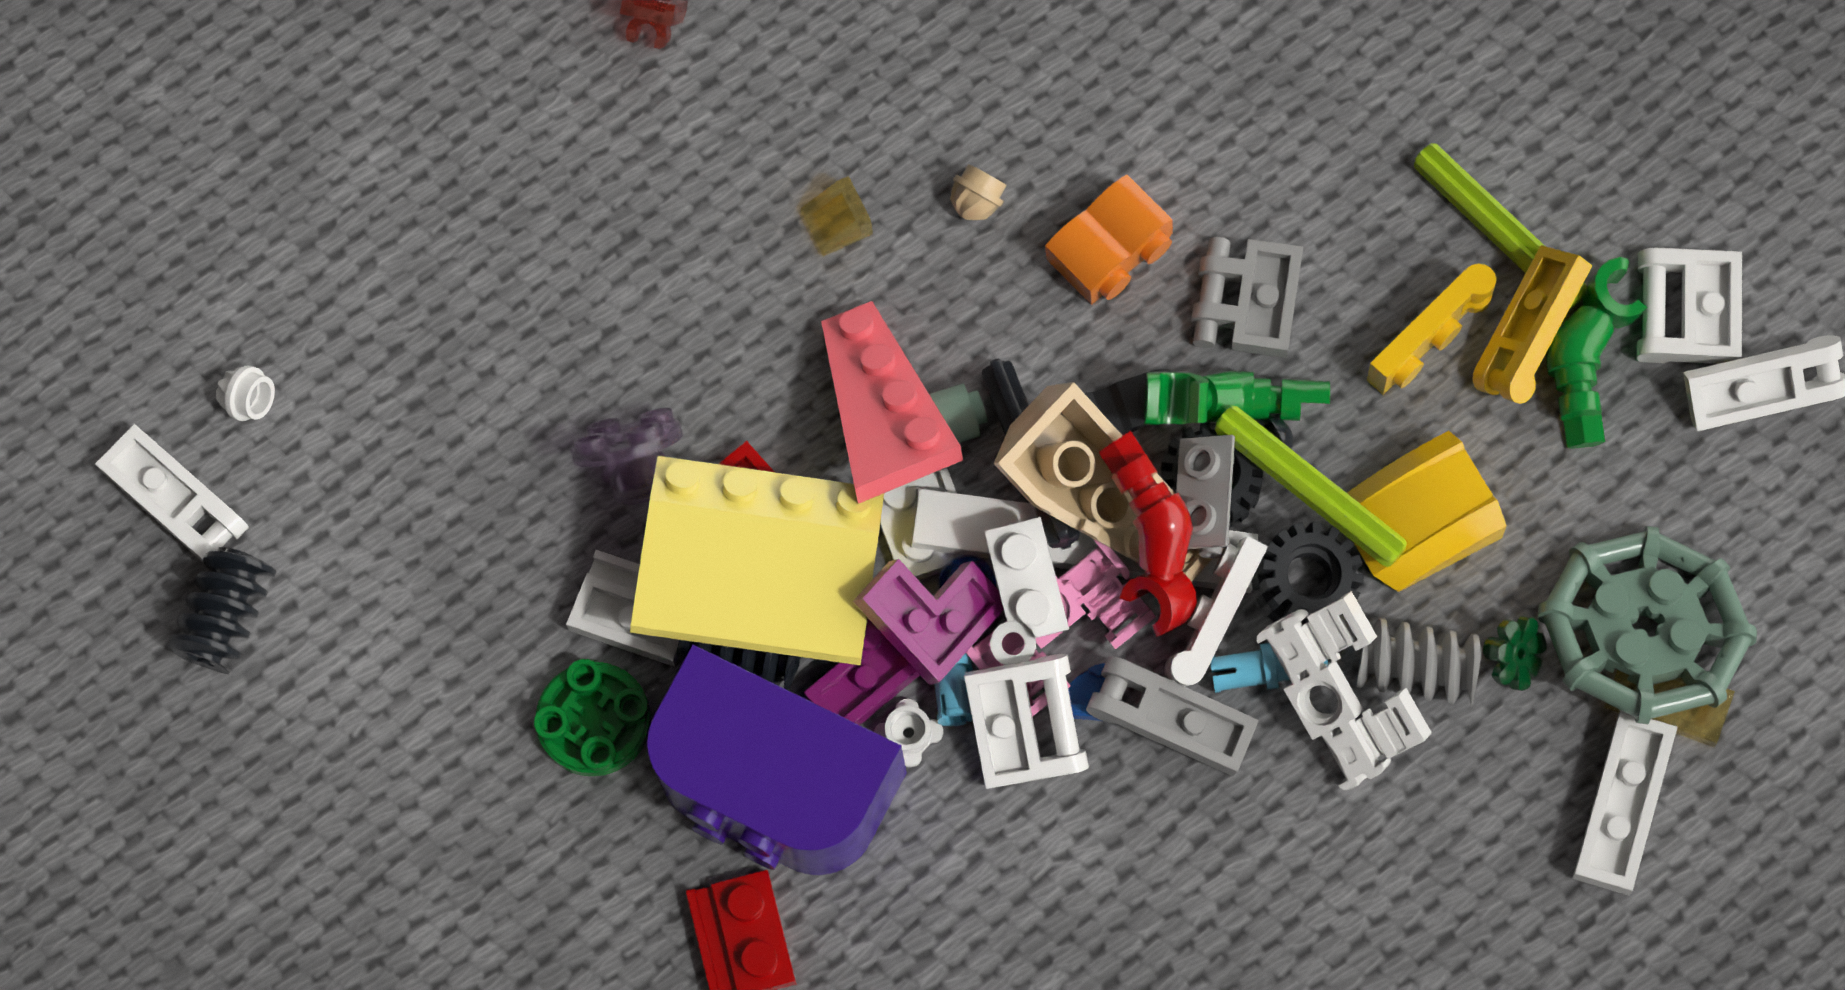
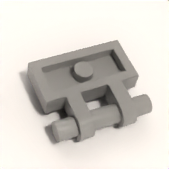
(1265, 299)

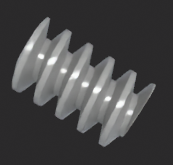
(1421, 661)

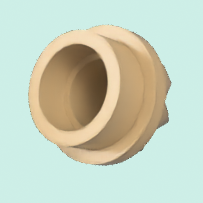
(976, 194)

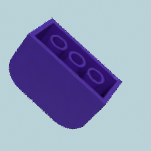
(770, 768)

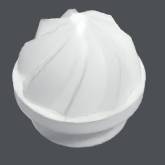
(245, 393)

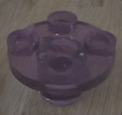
(628, 452)

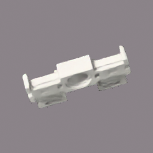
(1303, 654)

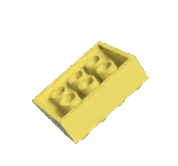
(756, 561)

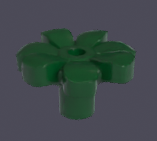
(1516, 652)

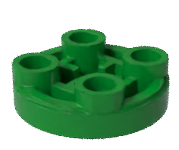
(593, 718)

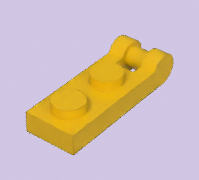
(1530, 324)
(1433, 327)

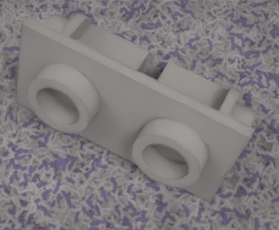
(1206, 488)

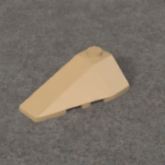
(1058, 469)

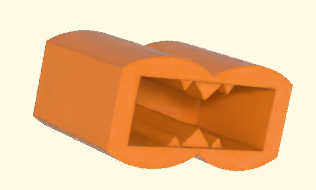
(1110, 240)

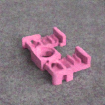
(1087, 582)

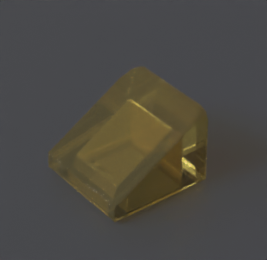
(837, 217)

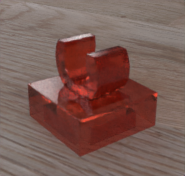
(657, 13)

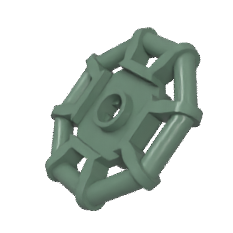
(1655, 595)

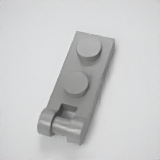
(1173, 716)

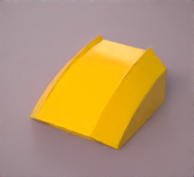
(1436, 505)

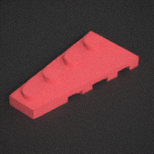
(884, 408)

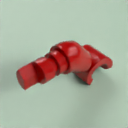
(1162, 530)

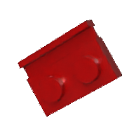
(741, 934)

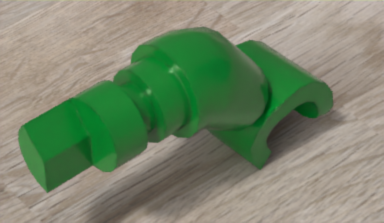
(1577, 353)
(1202, 399)

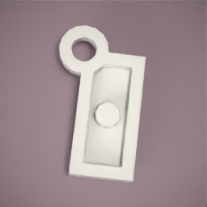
(1025, 586)

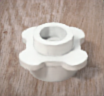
(910, 716)

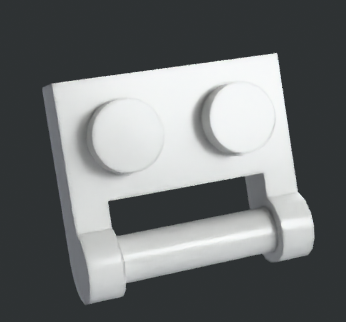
(1709, 306)
(1006, 723)

